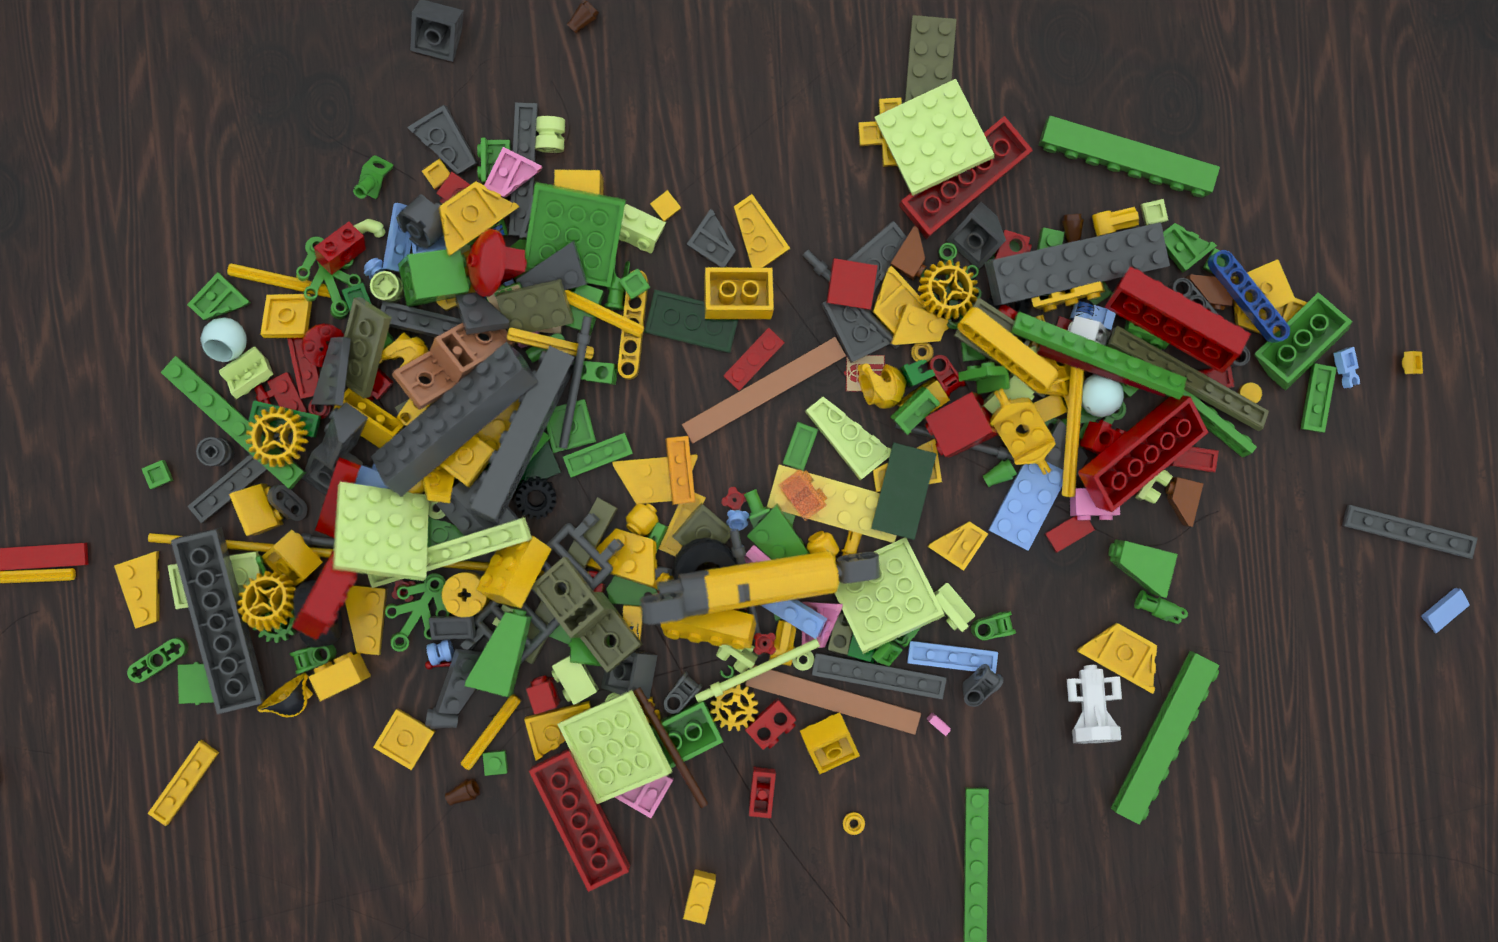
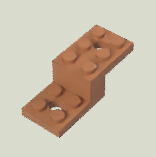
(447, 362)

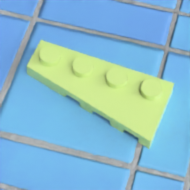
(854, 444)

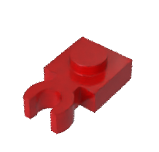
(381, 385)

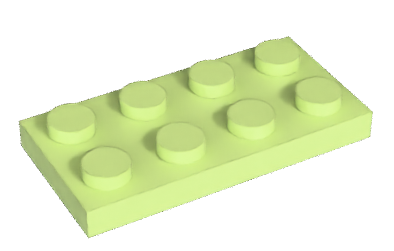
(243, 565)

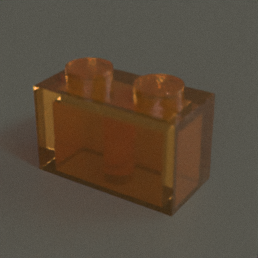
(803, 494)

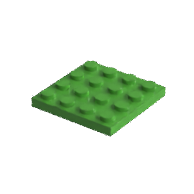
(576, 215)

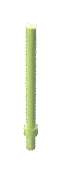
(718, 688)

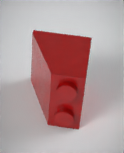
(961, 425)

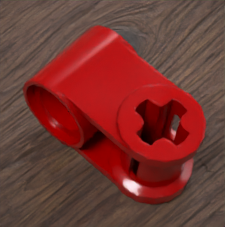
(946, 375)

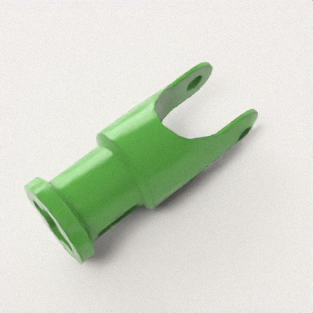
(616, 291)
(1160, 607)

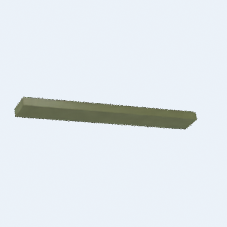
(1196, 382)
(605, 513)

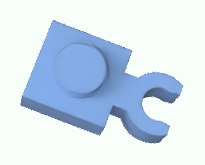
(1346, 364)

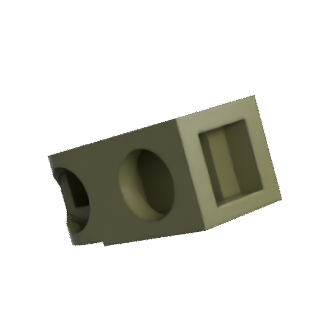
(840, 636)

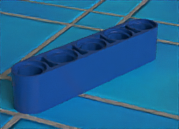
(1259, 300)

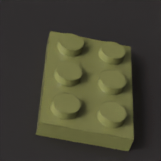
(536, 306)

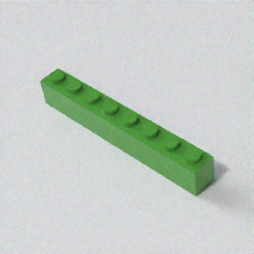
(1128, 156)
(1165, 737)

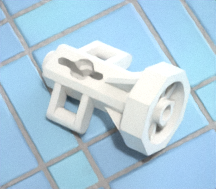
(1095, 722)

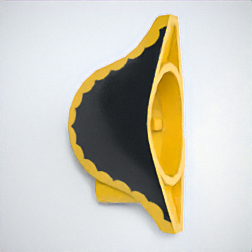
(289, 698)

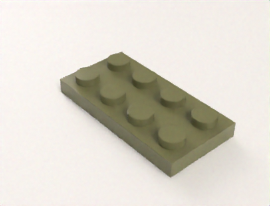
(929, 54)
(368, 331)

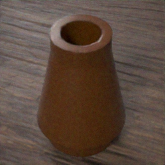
(583, 16)
(1073, 227)
(464, 792)

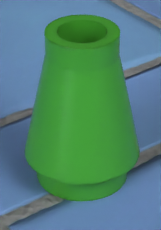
(1000, 473)

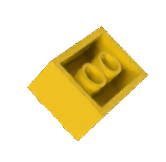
(738, 293)
(513, 572)

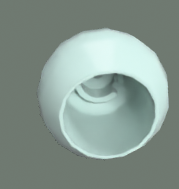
(223, 339)
(1101, 395)

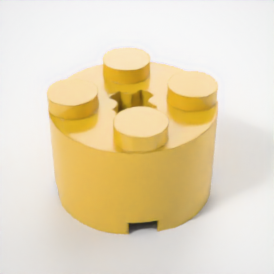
(453, 598)

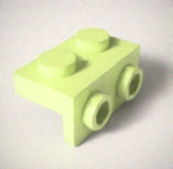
(640, 229)
(246, 372)
(954, 607)

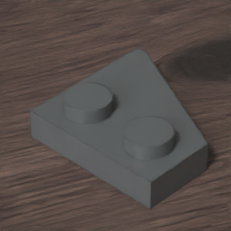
(1057, 453)

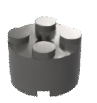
(422, 221)

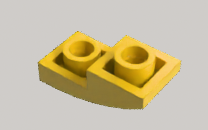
(1049, 408)

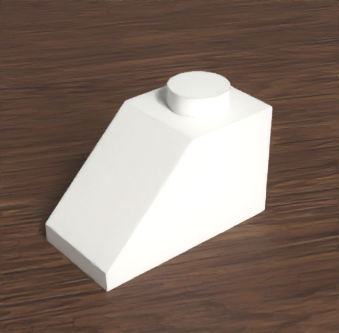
(1090, 329)

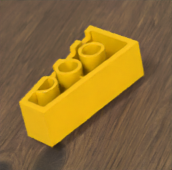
(717, 628)

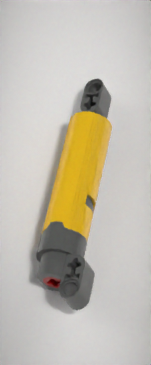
(756, 584)

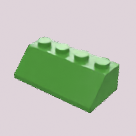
(1311, 335)
(690, 731)

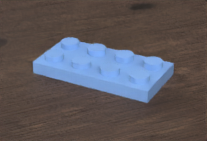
(1027, 504)

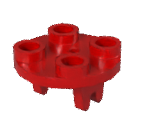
(317, 338)

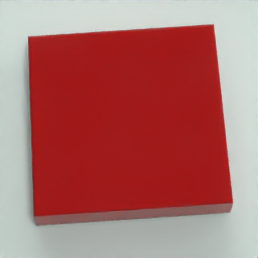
(852, 284)

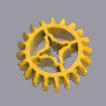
(966, 294)
(269, 443)
(253, 609)

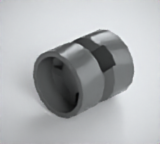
(215, 451)

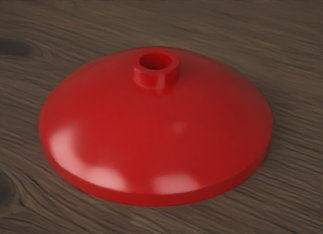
(487, 262)

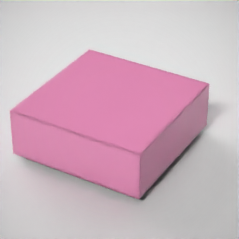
(938, 723)

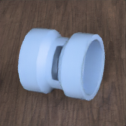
(440, 652)

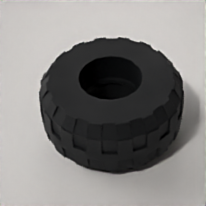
(699, 552)
(334, 632)

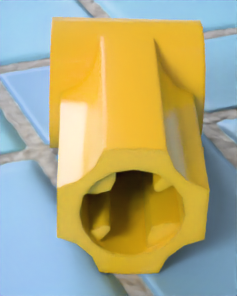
(1110, 222)
(784, 639)

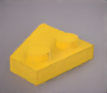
(918, 327)
(960, 544)

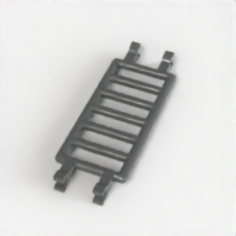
(554, 544)

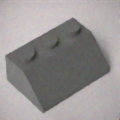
(461, 514)

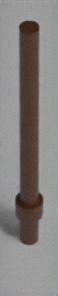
(648, 710)

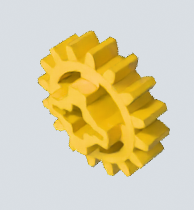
(744, 708)

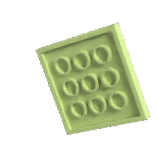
(934, 137)
(381, 532)
(893, 602)
(614, 747)

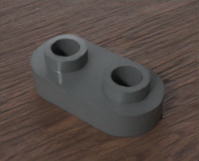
(286, 501)

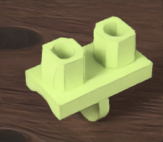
(1150, 494)
(745, 657)

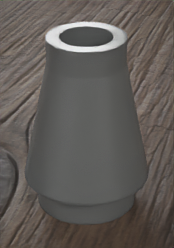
(440, 720)

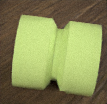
(550, 131)
(387, 287)

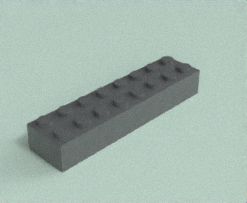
(1076, 263)
(453, 419)
(522, 436)
(218, 626)

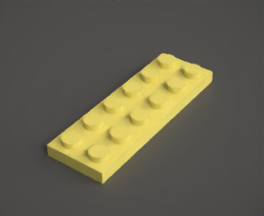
(845, 506)

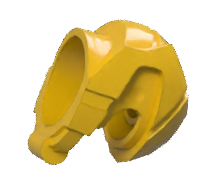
(404, 348)
(881, 392)

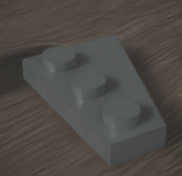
(444, 137)
(881, 250)
(854, 331)
(333, 374)
(454, 693)

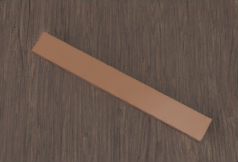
(764, 390)
(836, 700)

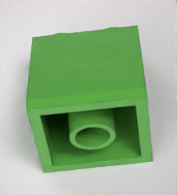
(433, 277)
(1145, 565)

